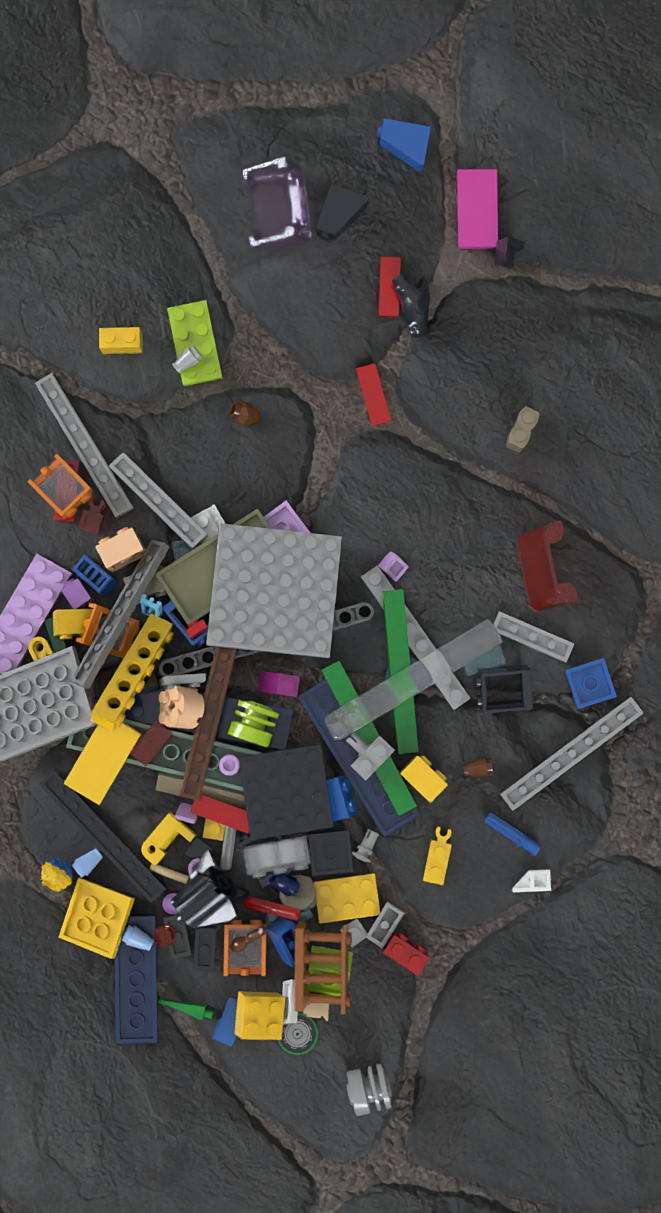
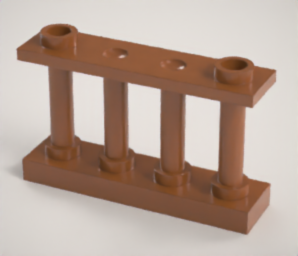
(304, 957)

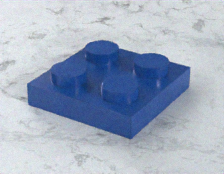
(590, 683)

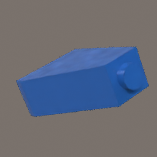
(405, 141)

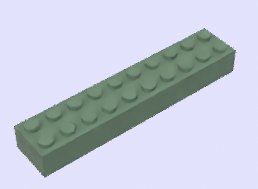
(175, 754)

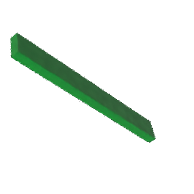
(398, 660)
(387, 771)

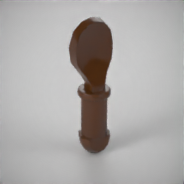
(240, 943)

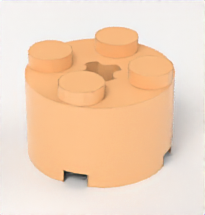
(181, 707)

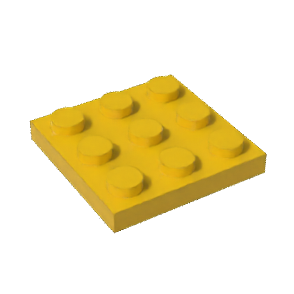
(96, 918)

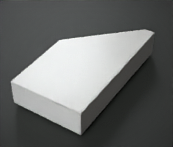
(534, 881)

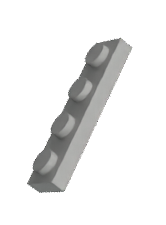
(533, 637)

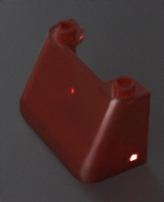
(539, 570)

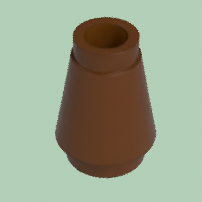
(479, 767)

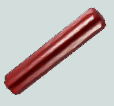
(272, 908)

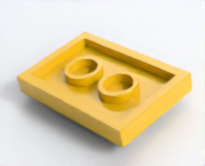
(347, 898)

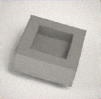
(358, 931)

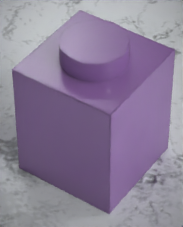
(76, 594)

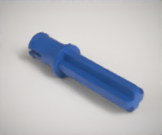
(513, 834)

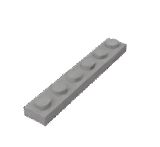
(158, 501)

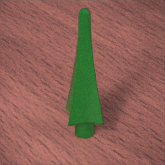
(197, 1011)

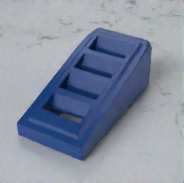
(104, 583)

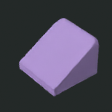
(393, 566)
(183, 813)

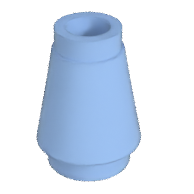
(87, 862)
(136, 938)

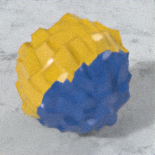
(56, 874)

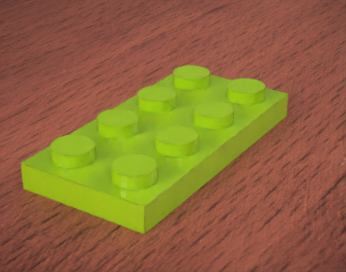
(191, 327)

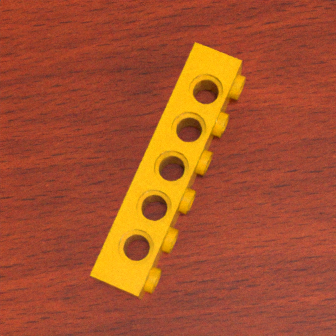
(153, 628)

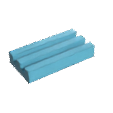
(155, 609)

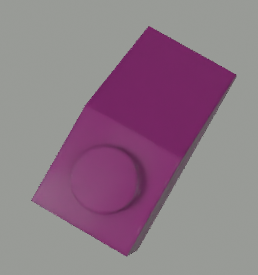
(279, 684)

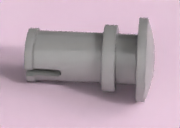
(366, 846)

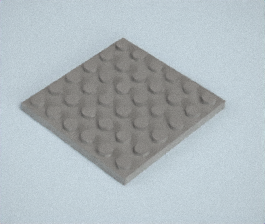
(274, 591)

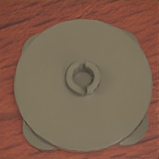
(305, 897)

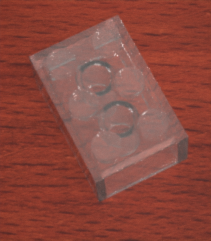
(277, 856)

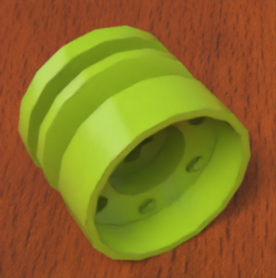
(253, 723)

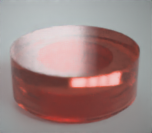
(164, 936)

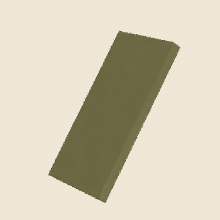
(192, 576)

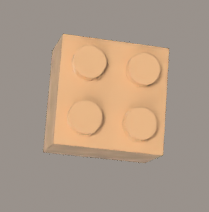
(121, 549)

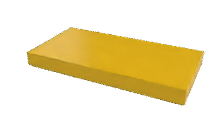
(102, 761)

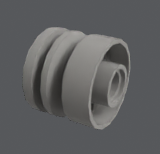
(368, 1089)

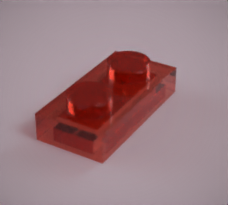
(151, 743)

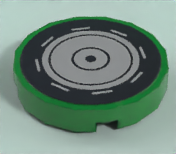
(299, 1037)

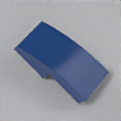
(225, 1026)

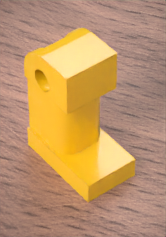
(163, 837)

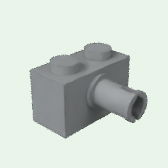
(370, 755)

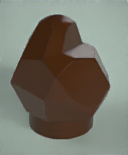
(244, 413)

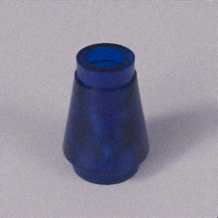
(285, 884)

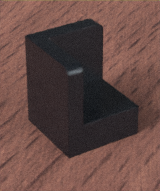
(506, 250)

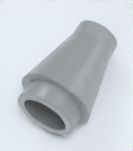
(187, 359)

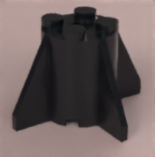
(207, 896)

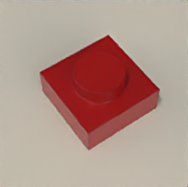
(196, 627)

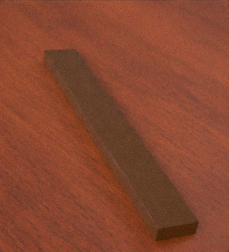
(208, 724)

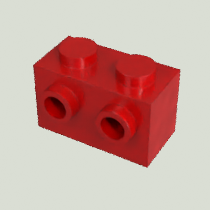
(405, 953)

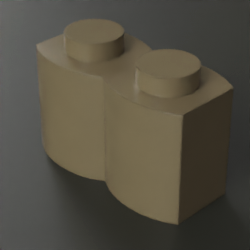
(522, 429)

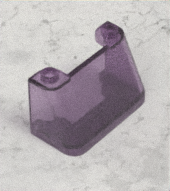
(278, 204)

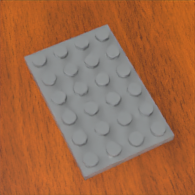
(42, 704)

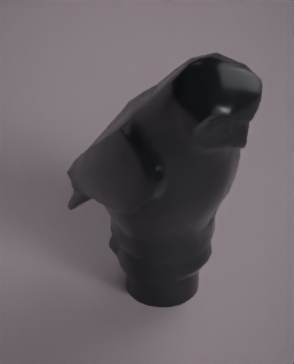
(414, 303)

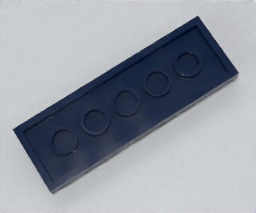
(137, 987)

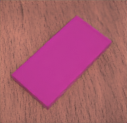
(477, 209)

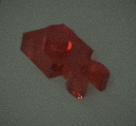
(92, 520)

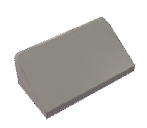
(385, 924)

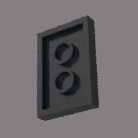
(108, 670)

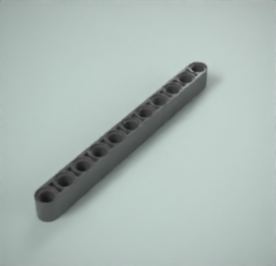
(199, 663)

